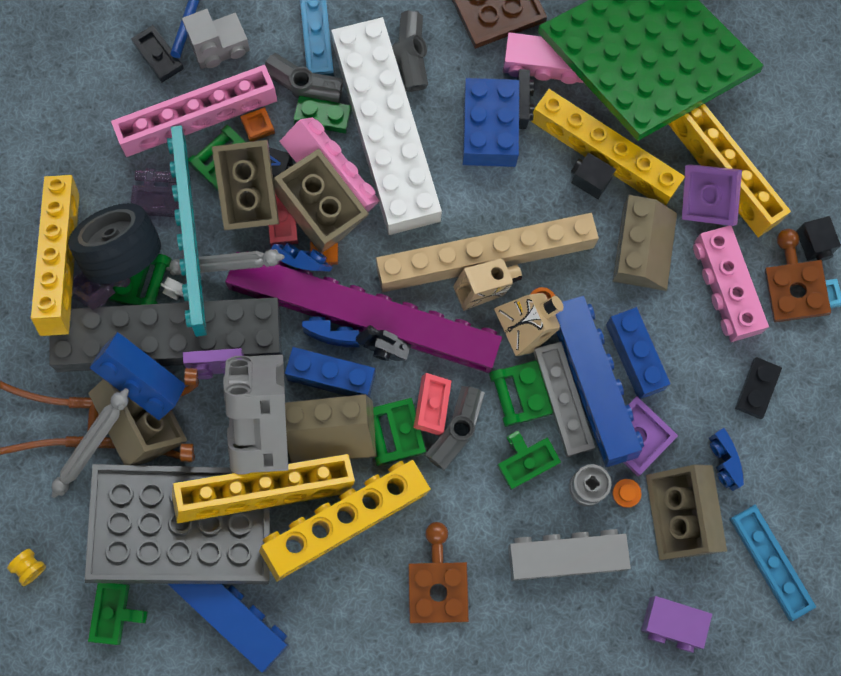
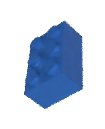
(491, 122)

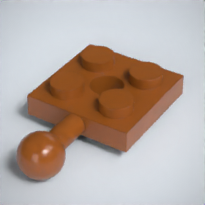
(806, 274)
(450, 575)

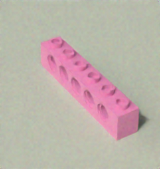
(195, 110)

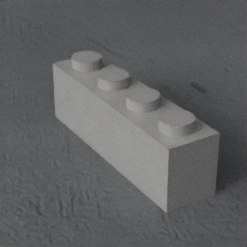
(568, 556)

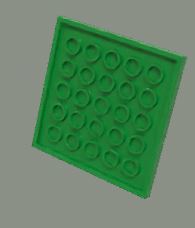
(650, 57)

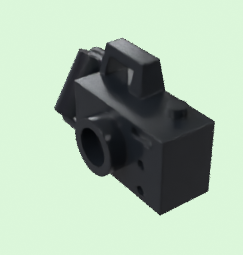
(383, 344)

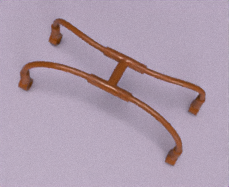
(186, 450)

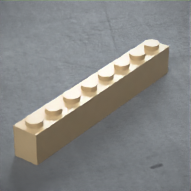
(512, 246)

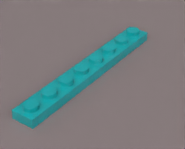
(187, 239)

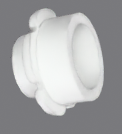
(172, 288)

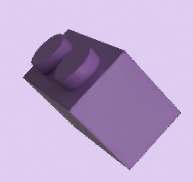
(676, 623)

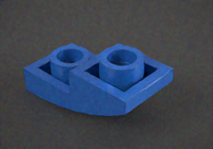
(301, 259)
(321, 330)
(730, 471)

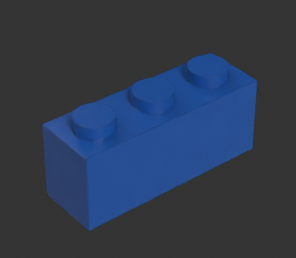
(637, 353)
(131, 368)
(329, 373)

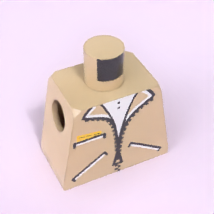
(485, 282)
(529, 321)

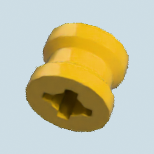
(26, 567)

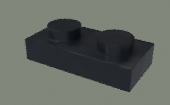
(157, 53)
(526, 89)
(758, 388)

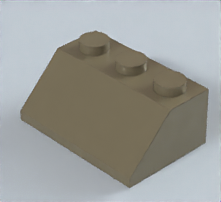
(245, 184)
(319, 200)
(645, 243)
(330, 428)
(136, 432)
(686, 512)

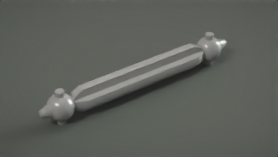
(232, 261)
(90, 443)

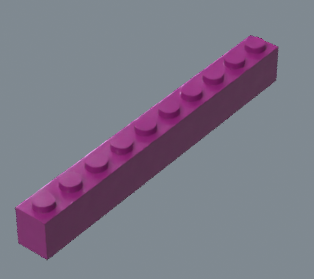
(357, 309)

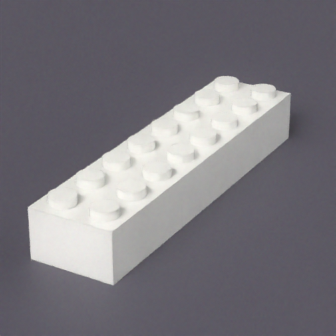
(386, 126)

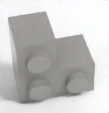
(215, 39)

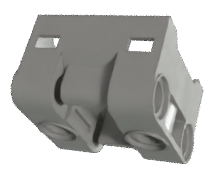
(256, 414)

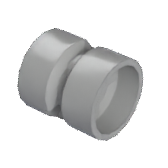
(590, 485)

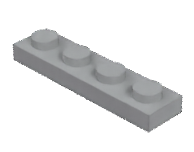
(564, 399)

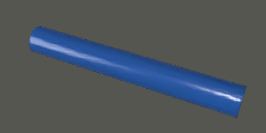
(181, 36)

